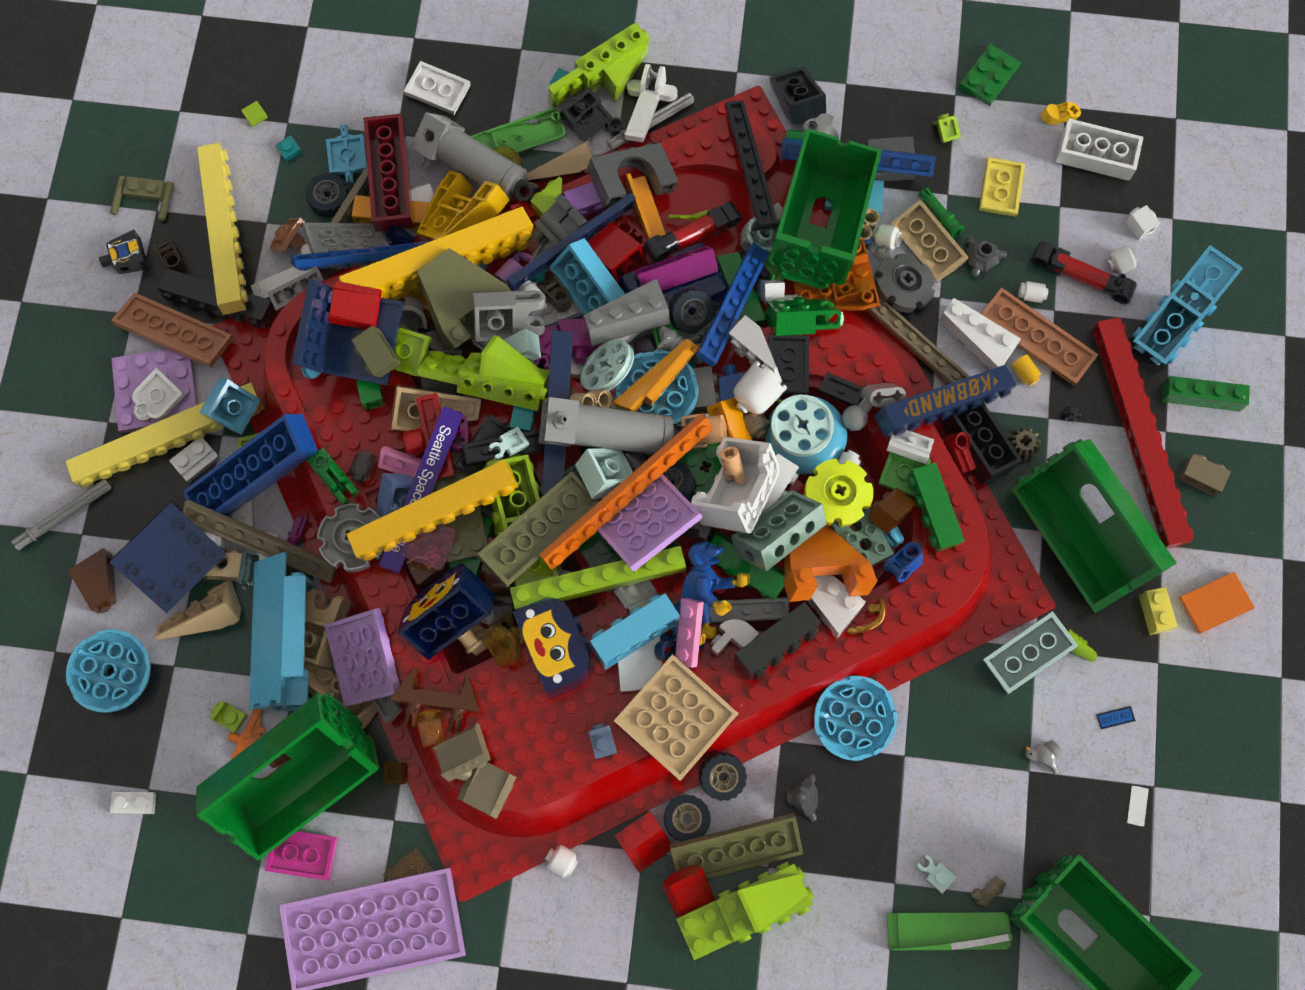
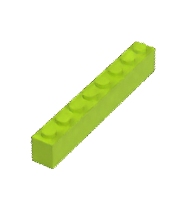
(598, 579)

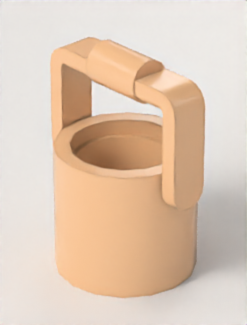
(715, 436)

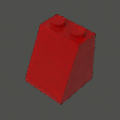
(617, 251)

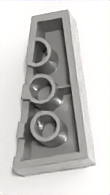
(628, 314)

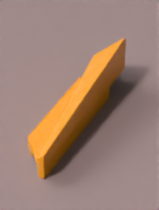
(657, 379)

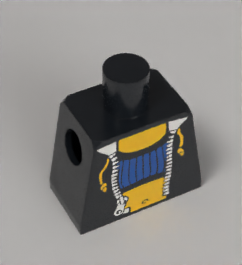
(125, 254)

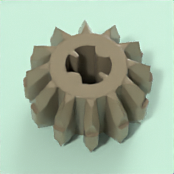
(1028, 438)

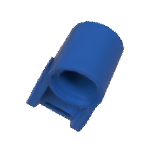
(901, 563)

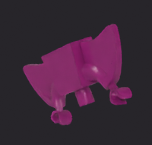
(581, 343)

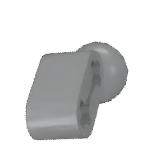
(876, 395)

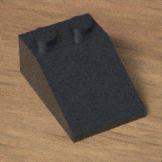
(799, 95)

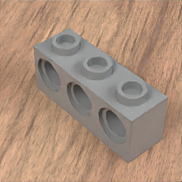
(283, 294)

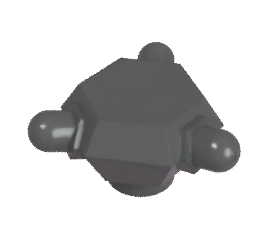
(983, 255)
(804, 797)

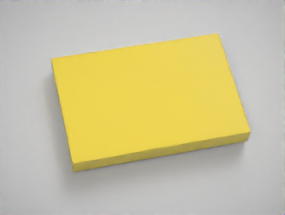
(1002, 187)

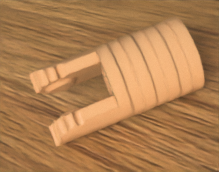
(733, 465)

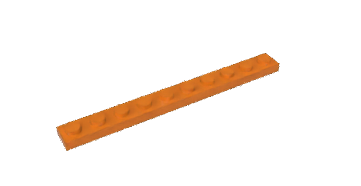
(626, 492)

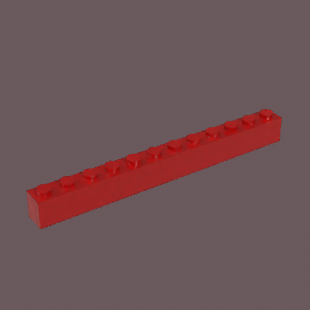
(1142, 433)

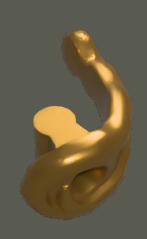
(879, 609)

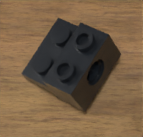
(579, 109)

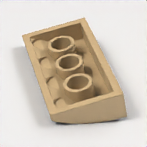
(930, 241)

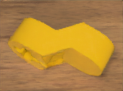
(1060, 113)

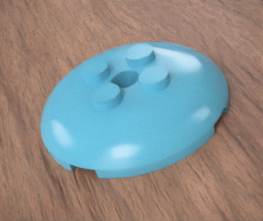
(678, 397)
(831, 451)
(90, 664)
(874, 724)

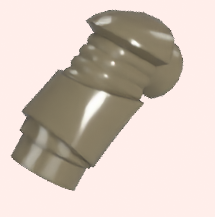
(990, 891)

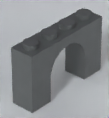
(649, 159)

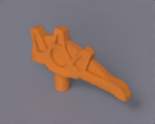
(250, 734)

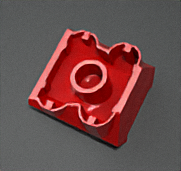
(354, 305)
(688, 890)

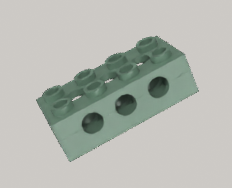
(780, 530)
(867, 534)

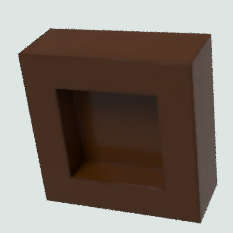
(394, 772)

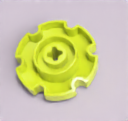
(848, 479)

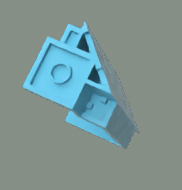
(278, 636)

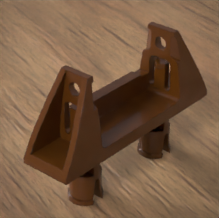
(415, 699)

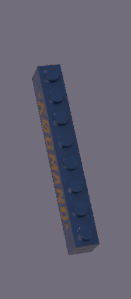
(945, 401)

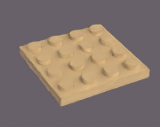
(676, 717)

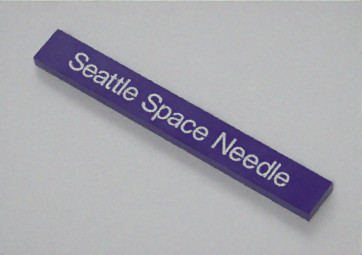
(427, 473)

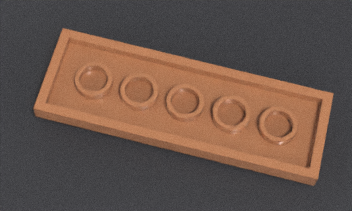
(172, 330)
(1040, 337)

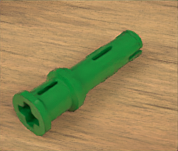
(946, 218)

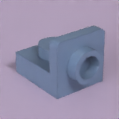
(602, 741)

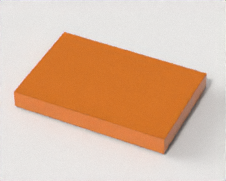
(1216, 602)

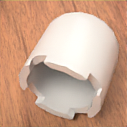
(758, 389)

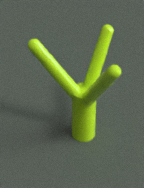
(693, 217)

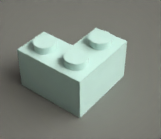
(526, 343)

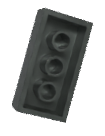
(777, 641)

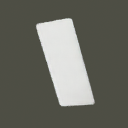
(1137, 806)

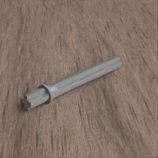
(658, 117)
(61, 514)

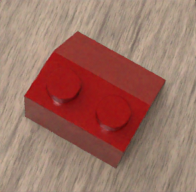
(644, 841)

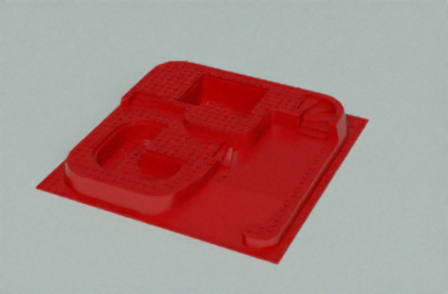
(559, 786)

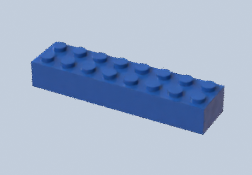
(254, 466)

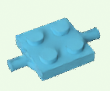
(346, 154)

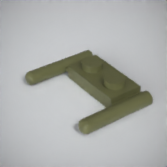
(143, 189)

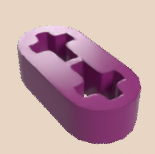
(463, 432)

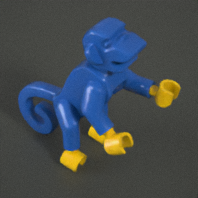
(702, 582)

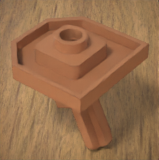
(288, 237)

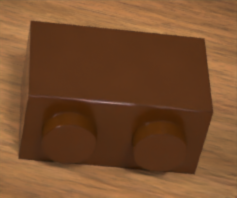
(891, 510)

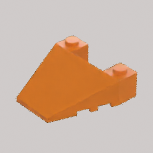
(826, 555)

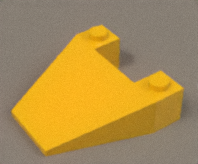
(453, 210)

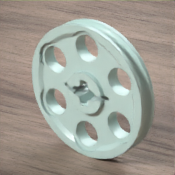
(601, 365)
(805, 416)

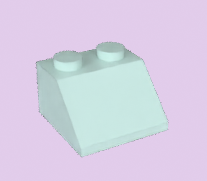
(602, 470)

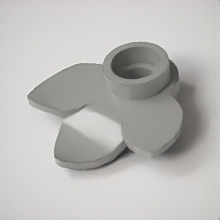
(822, 124)

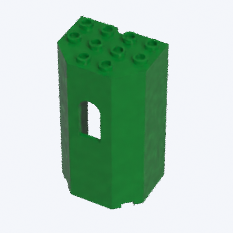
(845, 178)
(1102, 557)
(325, 763)
(1128, 949)

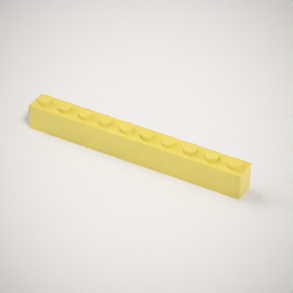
(222, 229)
(145, 443)

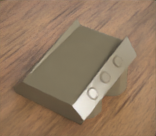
(462, 753)
(487, 789)

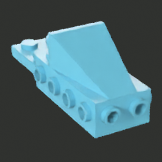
(1186, 307)

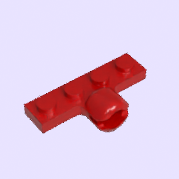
(416, 440)

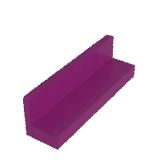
(679, 268)

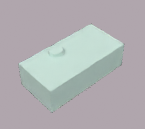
(1030, 652)

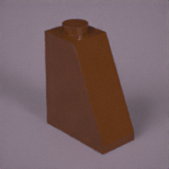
(96, 580)

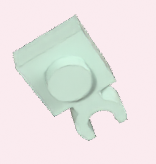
(511, 442)
(937, 875)

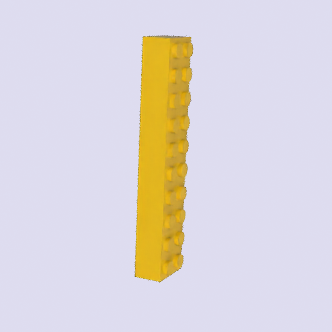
(477, 243)

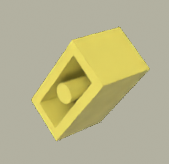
(1158, 611)

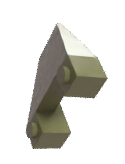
(449, 290)

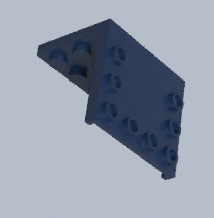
(329, 346)
(168, 557)

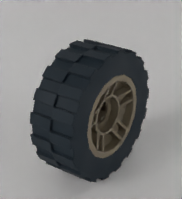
(733, 781)
(683, 806)

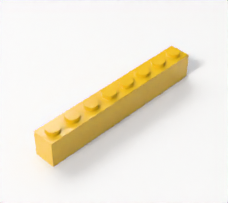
(432, 510)

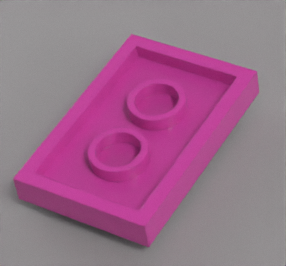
(304, 856)

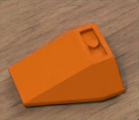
(857, 292)

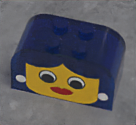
(446, 610)
(555, 644)

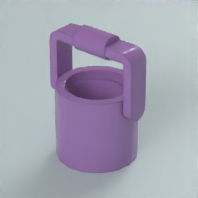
(511, 266)

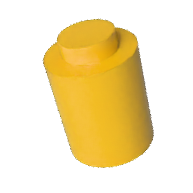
(1026, 370)

